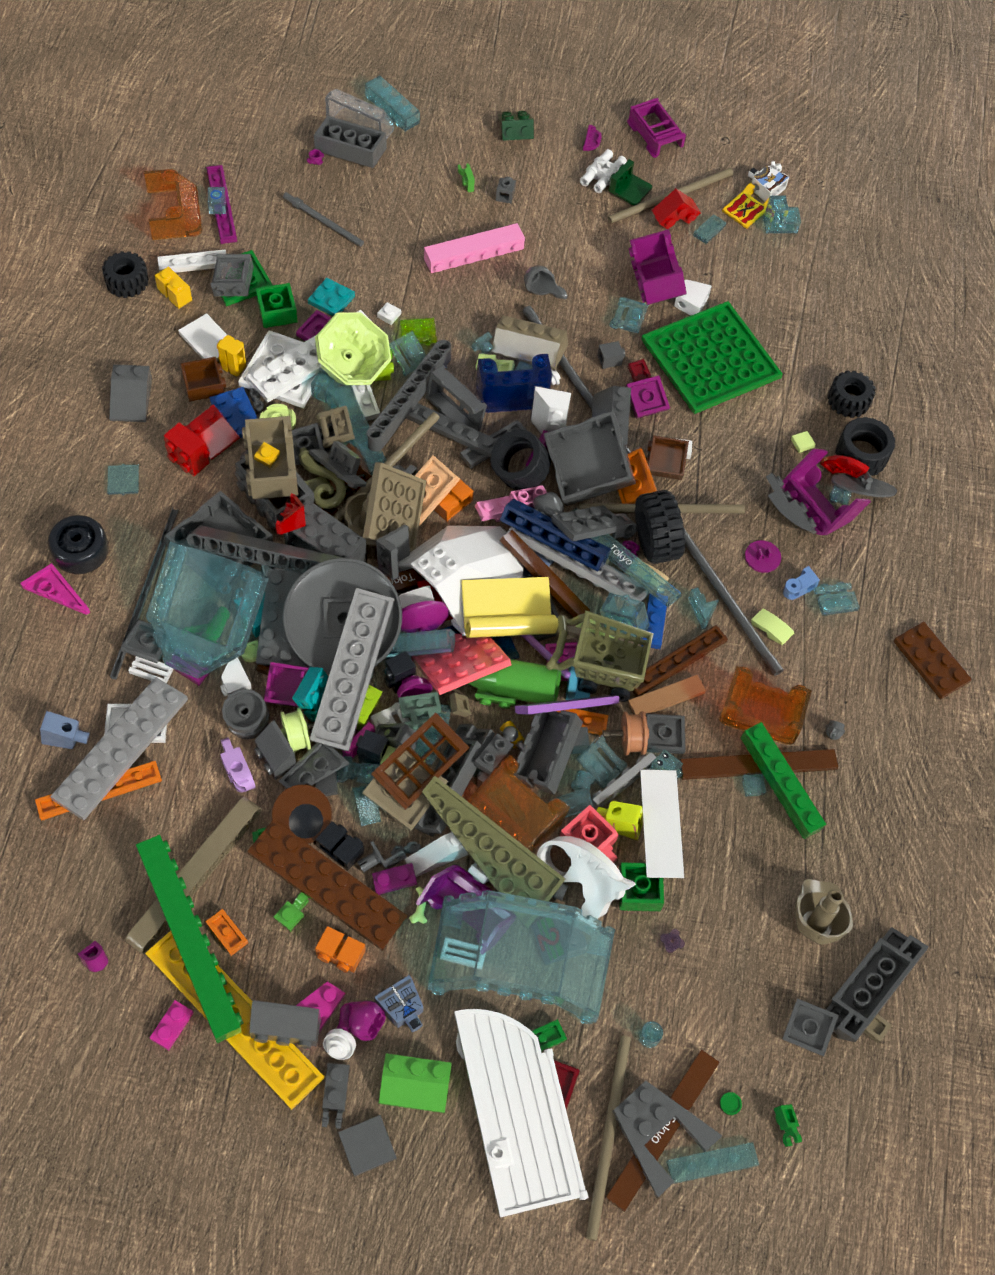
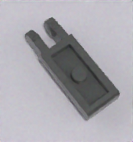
(335, 1092)

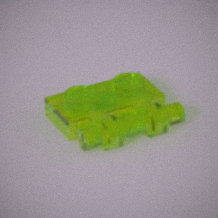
(422, 328)

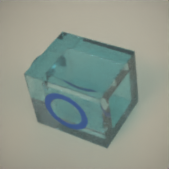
(216, 200)

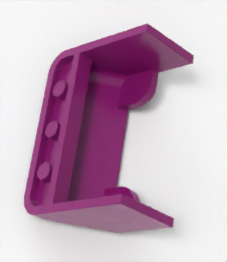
(802, 487)
(450, 882)

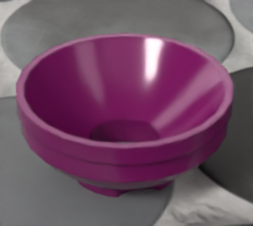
(414, 686)

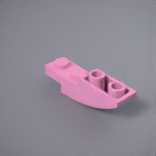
(494, 508)

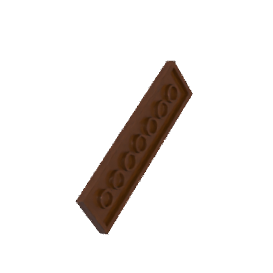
(327, 884)

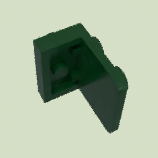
(517, 125)
(627, 185)

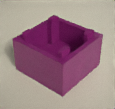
(283, 683)

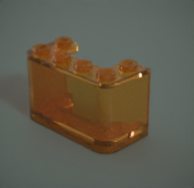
(754, 702)

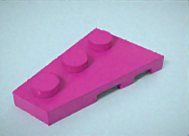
(325, 999)

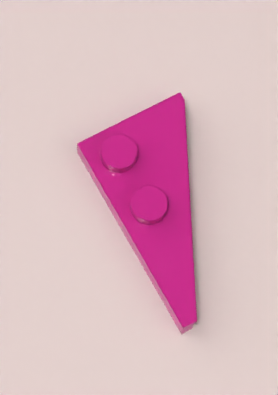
(53, 586)

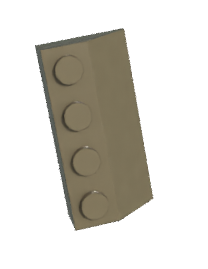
(525, 339)

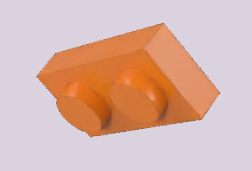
(226, 932)

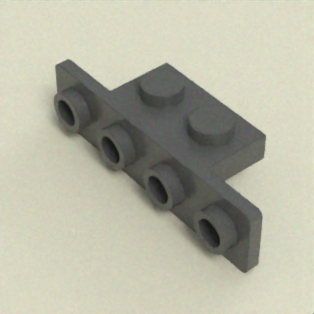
(341, 462)

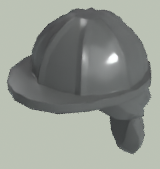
(542, 282)

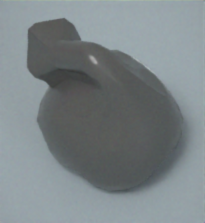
(548, 504)

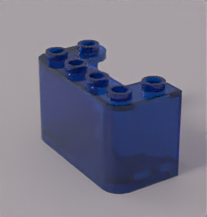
(511, 389)

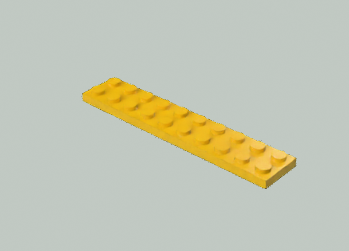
(279, 1066)

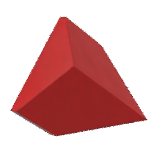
(293, 516)

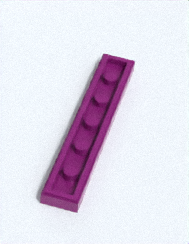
(224, 221)

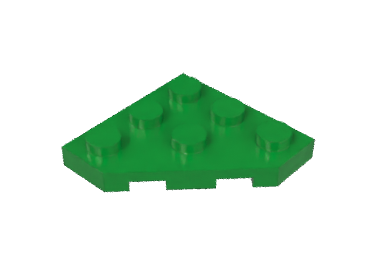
(258, 280)

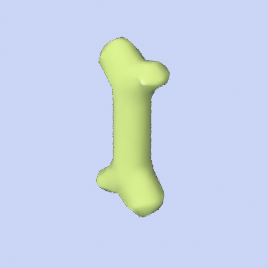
(419, 916)

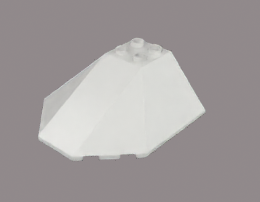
(460, 555)

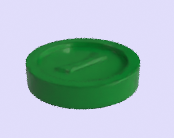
(730, 1103)

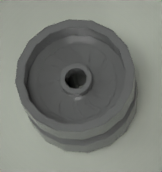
(245, 714)

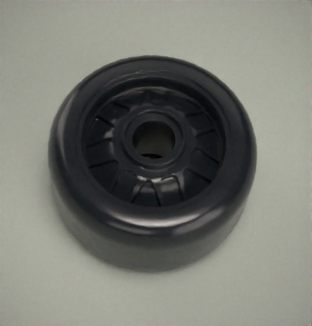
(78, 544)

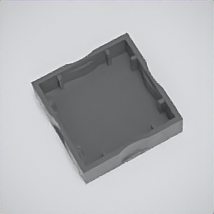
(589, 458)
(223, 515)

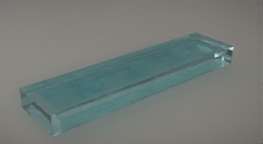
(712, 1163)

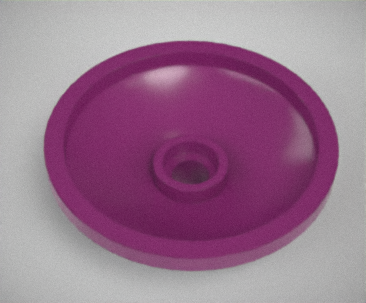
(423, 616)

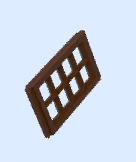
(392, 787)

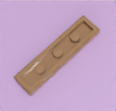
(667, 696)

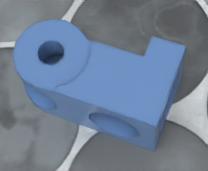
(801, 585)

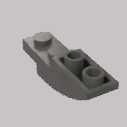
(790, 509)

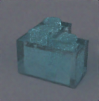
(780, 217)

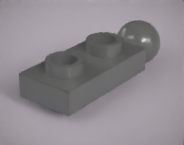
(497, 750)

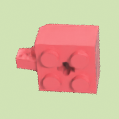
(592, 824)

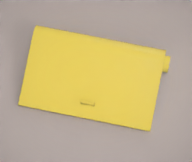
(507, 607)

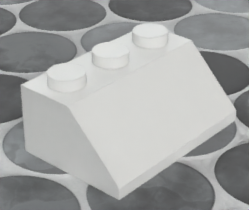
(550, 409)

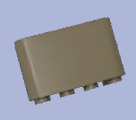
(281, 477)

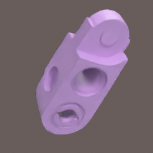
(236, 767)

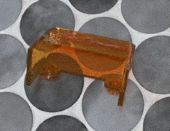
(181, 219)

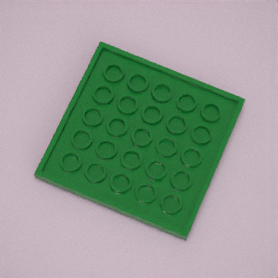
(711, 357)

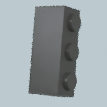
(285, 1024)

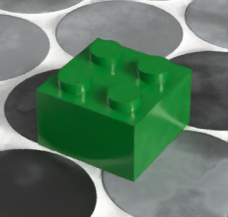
(276, 305)
(646, 894)

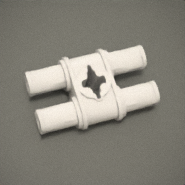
(602, 170)

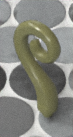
(313, 467)

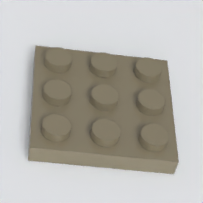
(386, 802)

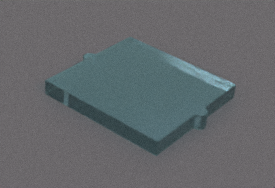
(123, 479)

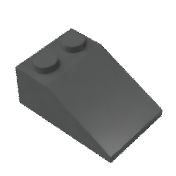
(130, 393)

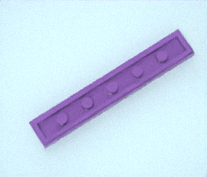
(566, 704)

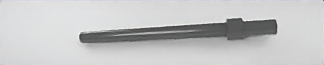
(298, 203)

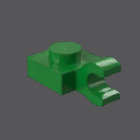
(788, 1121)

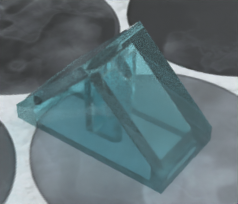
(367, 810)

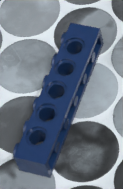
(542, 529)

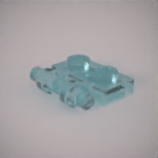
(836, 603)

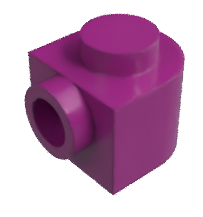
(94, 957)

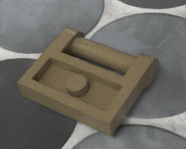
(341, 425)

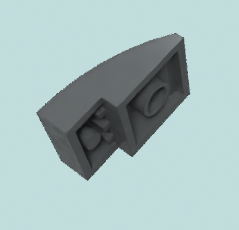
(310, 438)

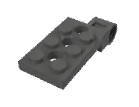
(593, 523)

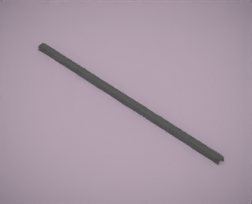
(145, 590)

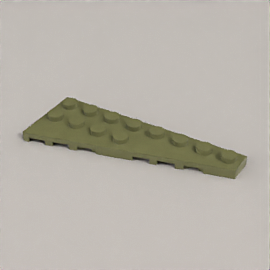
(499, 856)

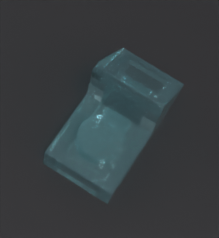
(702, 610)

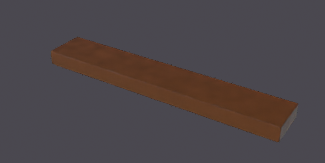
(538, 568)
(681, 659)

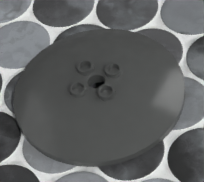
(321, 597)

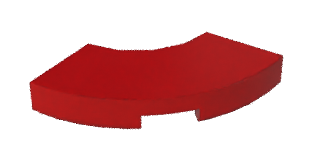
(844, 464)

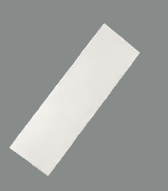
(662, 824)

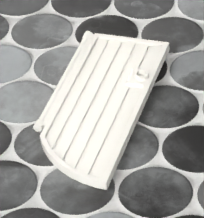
(519, 1113)

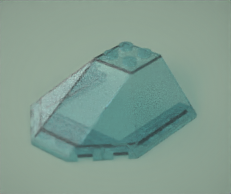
(203, 609)

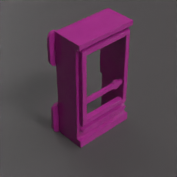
(655, 140)

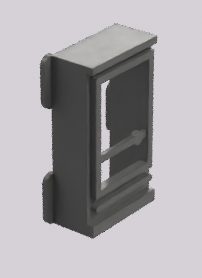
(443, 379)

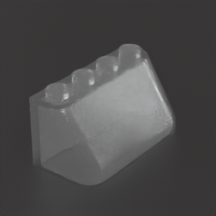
(354, 110)

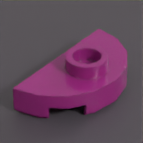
(592, 139)

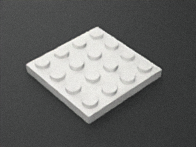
(270, 349)

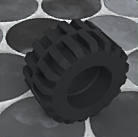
(115, 278)
(852, 383)

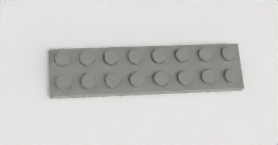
(606, 577)
(352, 669)
(119, 748)

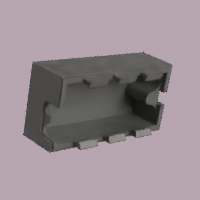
(548, 749)

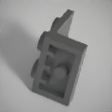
(391, 550)

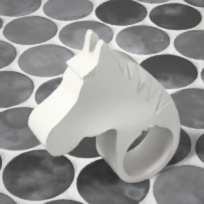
(591, 868)

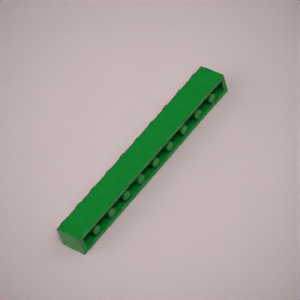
(189, 940)

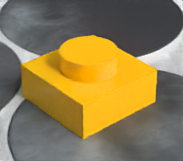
(267, 454)

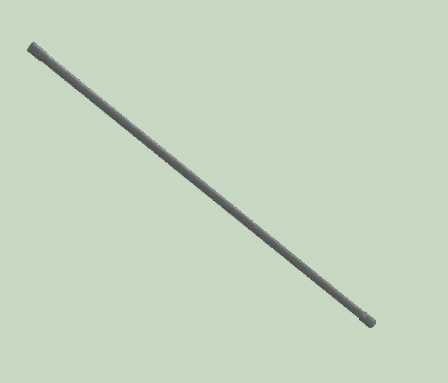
(769, 659)

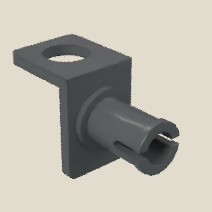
(376, 858)

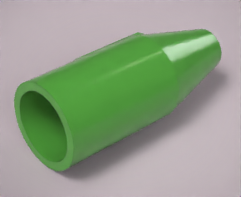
(518, 682)

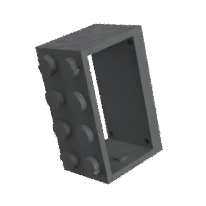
(264, 506)
(326, 535)

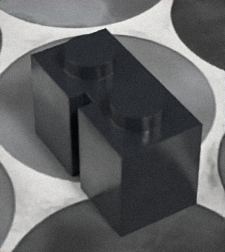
(398, 669)
(371, 747)
(340, 846)

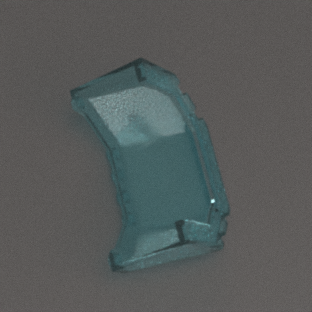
(523, 951)

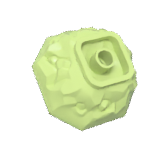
(352, 349)

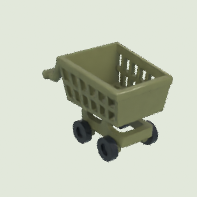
(628, 658)

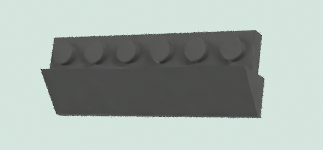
(458, 773)
(874, 983)

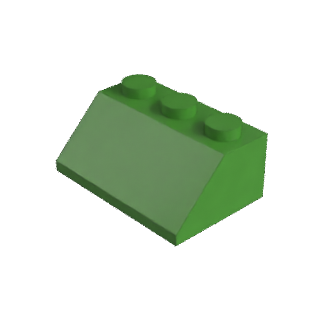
(415, 1083)

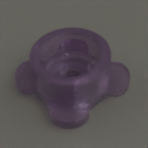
(669, 946)

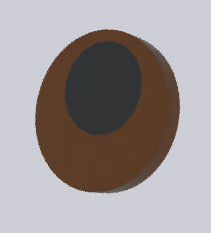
(303, 811)

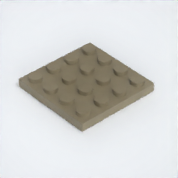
(394, 502)

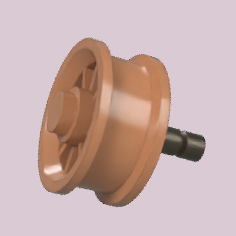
(633, 733)

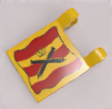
(745, 208)

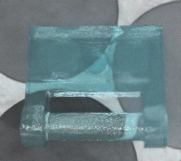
(634, 316)
(412, 351)
(597, 765)

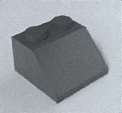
(275, 751)

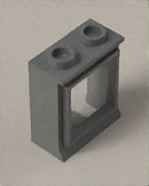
(232, 275)

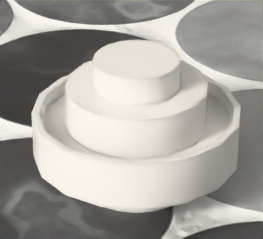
(339, 1044)

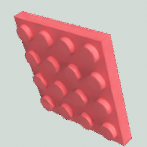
(468, 662)

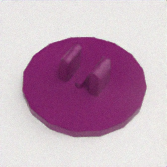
(763, 556)

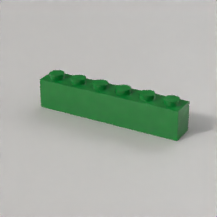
(783, 780)

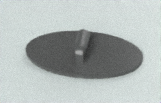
(864, 485)

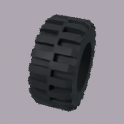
(660, 526)

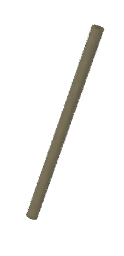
(655, 201)
(396, 456)
(684, 508)
(608, 1139)

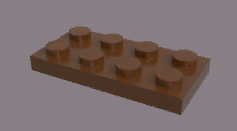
(932, 660)

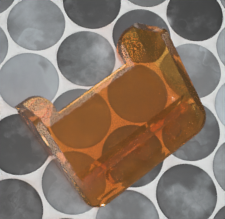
(516, 807)

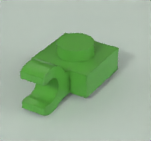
(467, 177)
(290, 913)

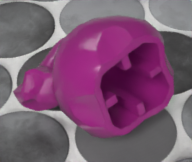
(361, 1019)

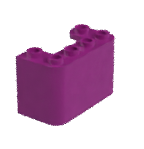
(656, 267)

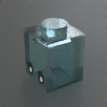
(667, 761)

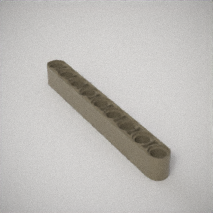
(197, 870)

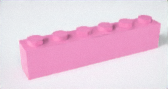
(474, 248)

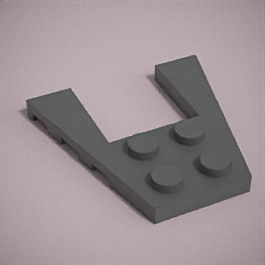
(644, 1116)

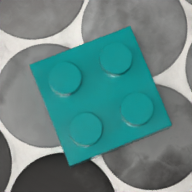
(331, 297)

